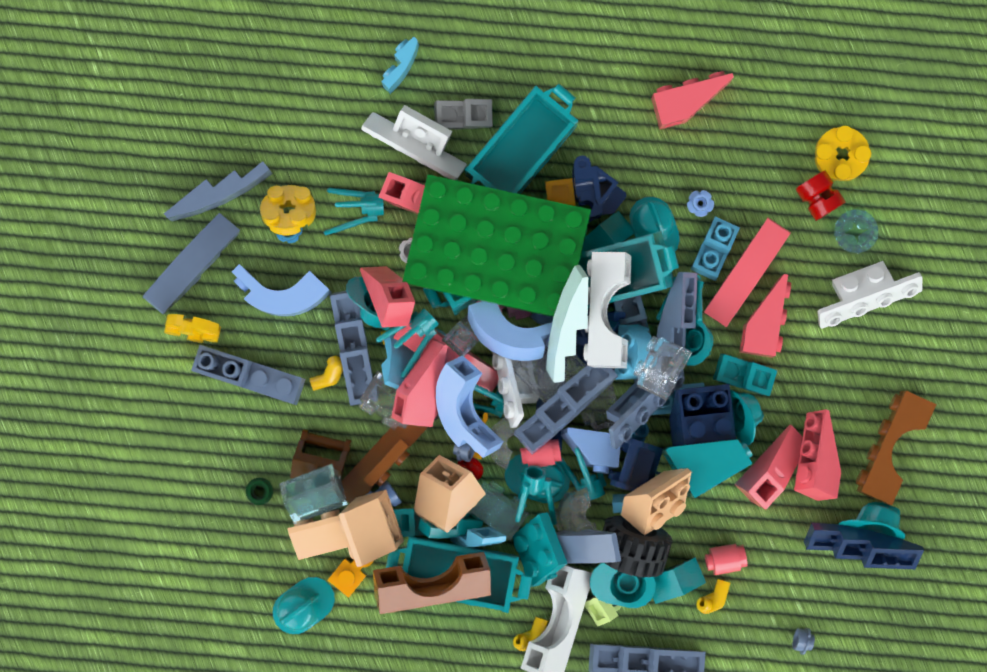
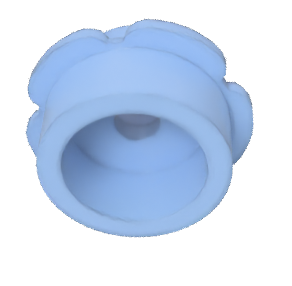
(705, 197)

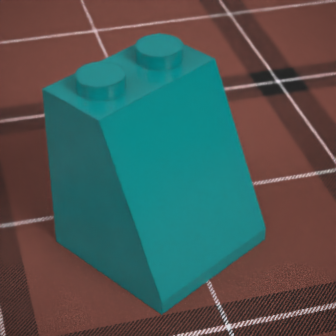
(709, 462)

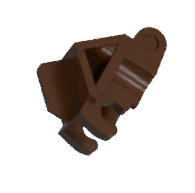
(305, 463)

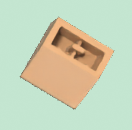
(446, 493)
(657, 500)
(370, 527)
(318, 536)

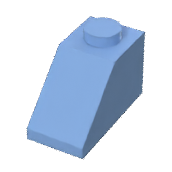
(594, 447)

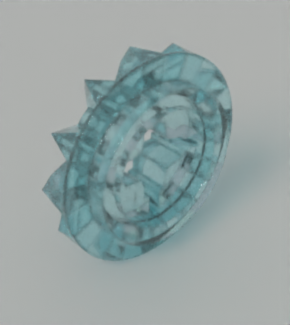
(863, 221)

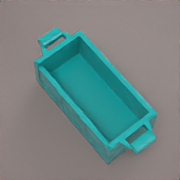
(524, 142)
(650, 264)
(433, 557)

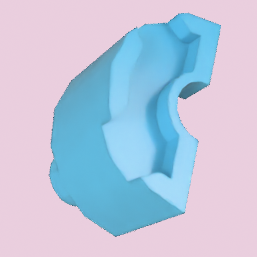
(638, 340)

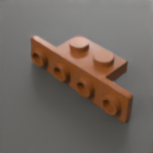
(379, 460)

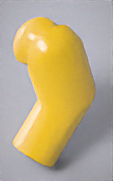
(331, 374)
(715, 600)
(521, 640)

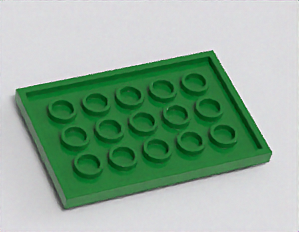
(495, 245)

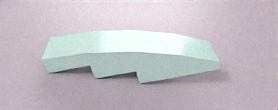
(568, 317)

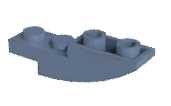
(248, 375)

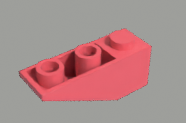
(681, 103)
(402, 192)
(389, 296)
(762, 329)
(417, 393)
(818, 463)
(772, 470)

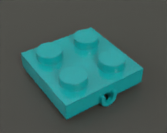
(539, 549)

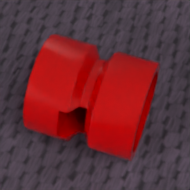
(811, 191)

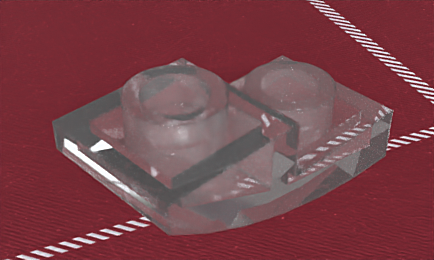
(461, 337)

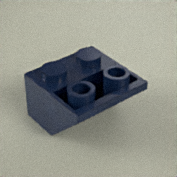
(702, 415)

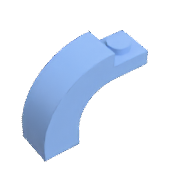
(290, 302)
(505, 338)
(457, 410)

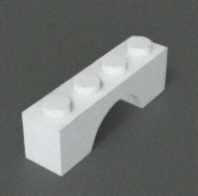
(608, 274)
(554, 645)

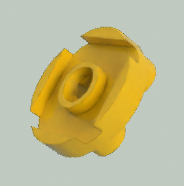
(842, 138)
(287, 196)
(196, 328)

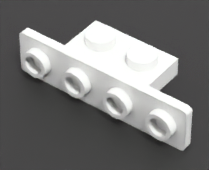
(418, 139)
(866, 291)
(513, 389)

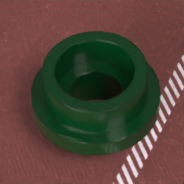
(250, 491)

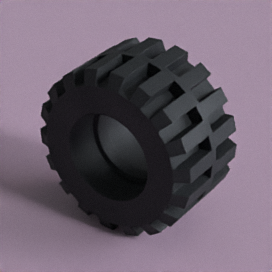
(639, 553)

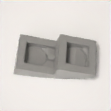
(464, 114)

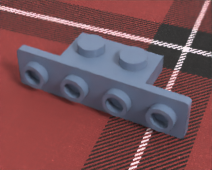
(633, 411)

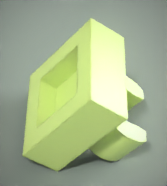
(601, 611)

